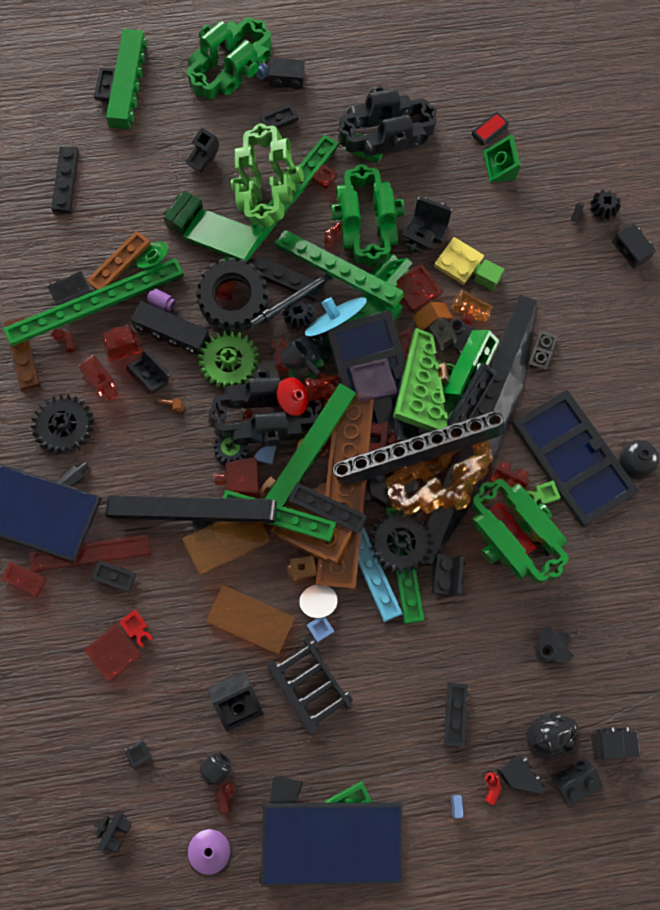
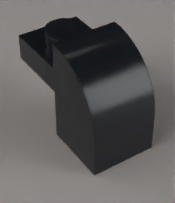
(205, 150)

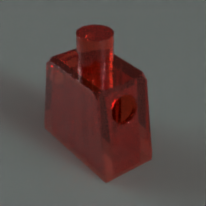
(121, 343)
(94, 373)
(240, 477)

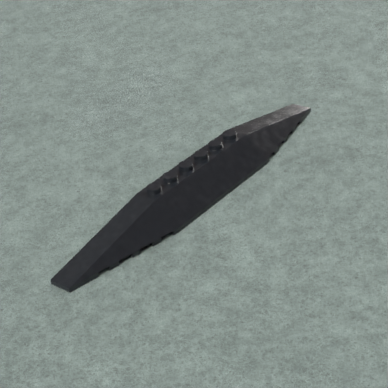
(501, 397)

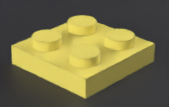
(458, 261)

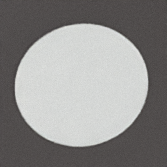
(318, 601)

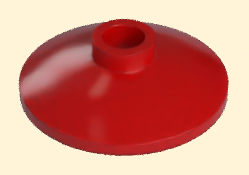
(292, 396)

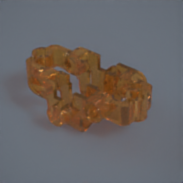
(433, 494)

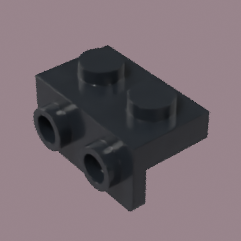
(69, 288)
(148, 372)
(577, 782)

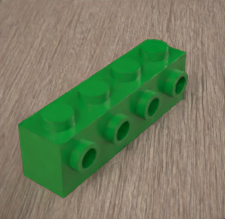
(477, 350)

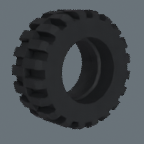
(224, 273)

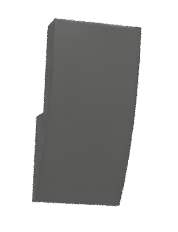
(543, 350)

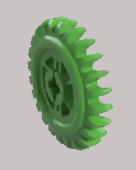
(226, 345)

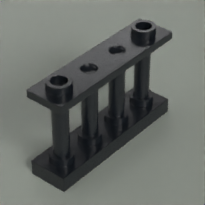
(300, 703)

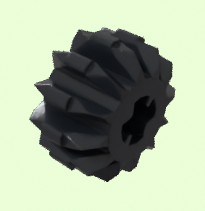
(605, 204)
(302, 311)

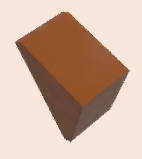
(430, 313)

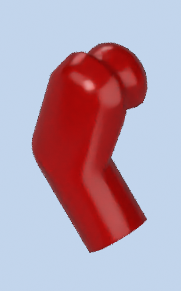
(494, 787)

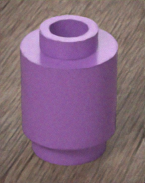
(161, 300)

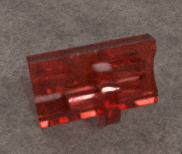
(322, 387)
(381, 430)
(511, 478)

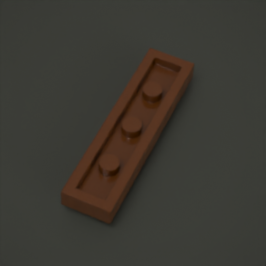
(24, 362)

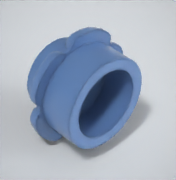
(263, 71)

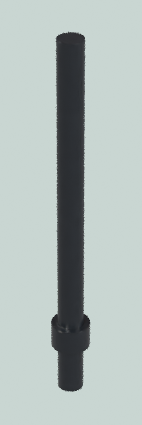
(267, 314)

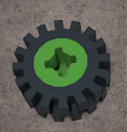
(229, 454)

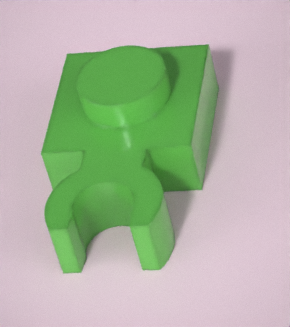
(545, 493)

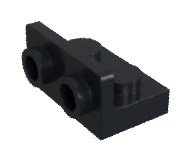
(448, 575)

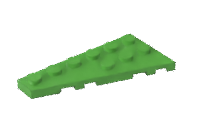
(421, 388)

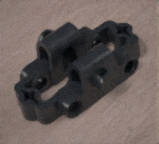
(393, 119)
(261, 427)

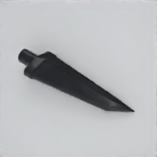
(73, 475)

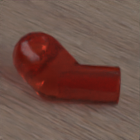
(329, 235)
(64, 337)

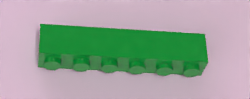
(126, 79)

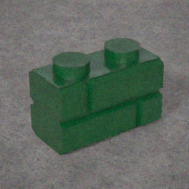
(182, 212)

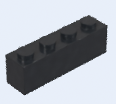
(169, 328)

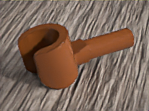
(176, 404)

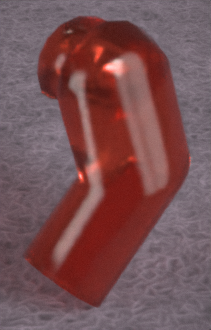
(224, 795)

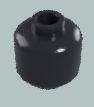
(215, 768)

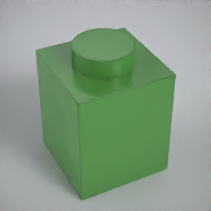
(488, 274)

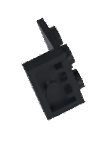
(432, 217)

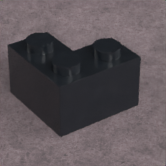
(613, 744)

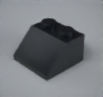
(235, 701)

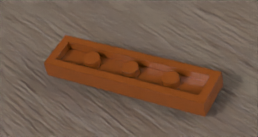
(119, 261)

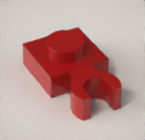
(135, 626)

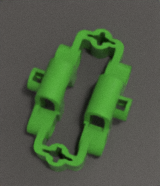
(249, 189)

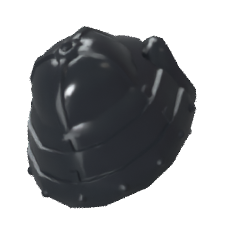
(551, 735)

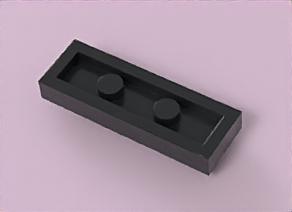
(455, 715)

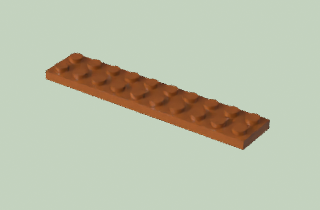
(347, 441)

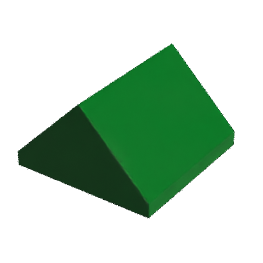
(502, 160)

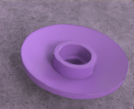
(220, 847)

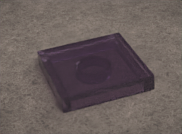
(373, 379)

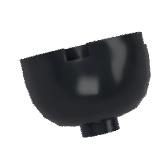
(639, 459)

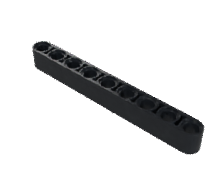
(429, 448)
(191, 509)

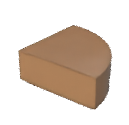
(267, 486)

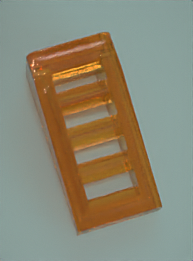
(463, 308)

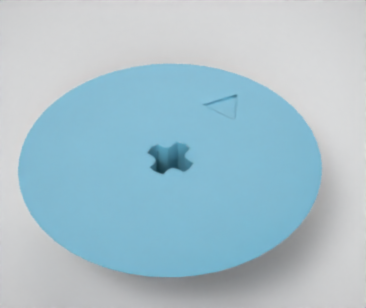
(329, 319)

